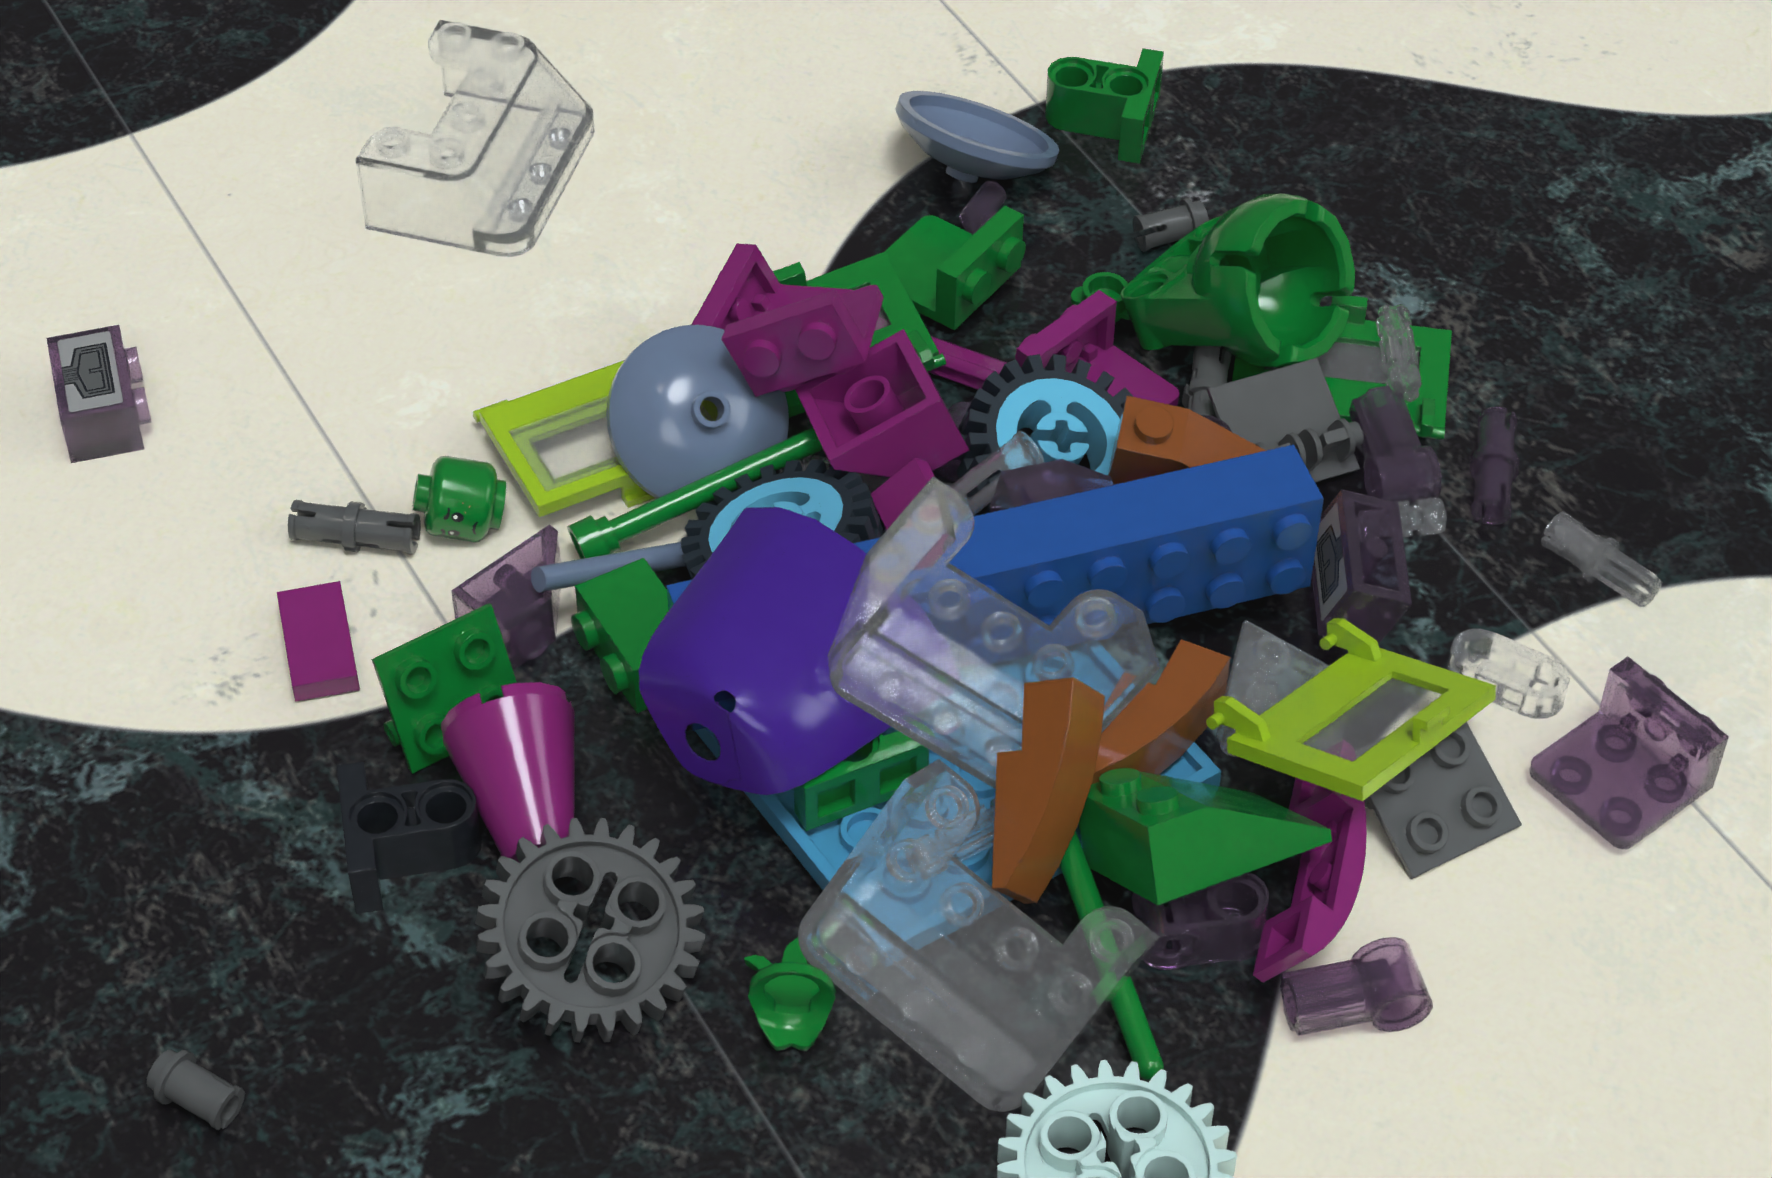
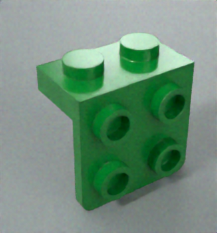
(955, 270)

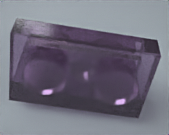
(1633, 758)

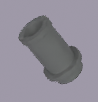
(1171, 223)
(182, 1081)

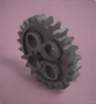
(532, 907)

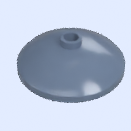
(974, 137)
(658, 417)

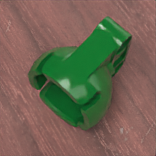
(1249, 284)

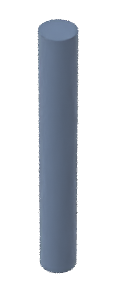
(578, 571)

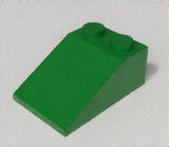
(1185, 835)

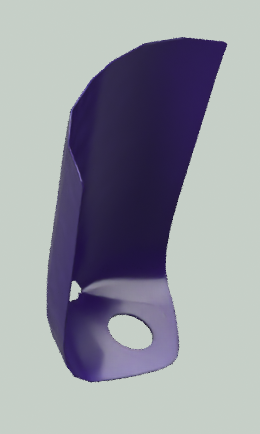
(762, 631)

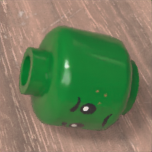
(460, 498)

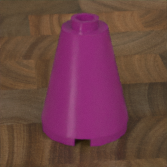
(516, 760)

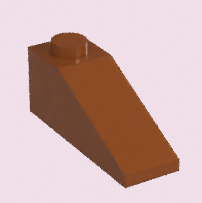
(1168, 438)

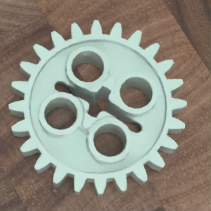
(1175, 1145)

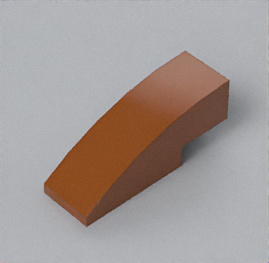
(1165, 716)
(1044, 784)

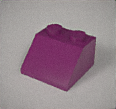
(882, 413)

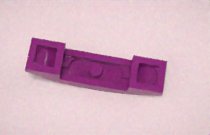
(1324, 884)

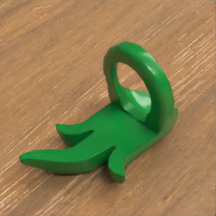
(790, 998)

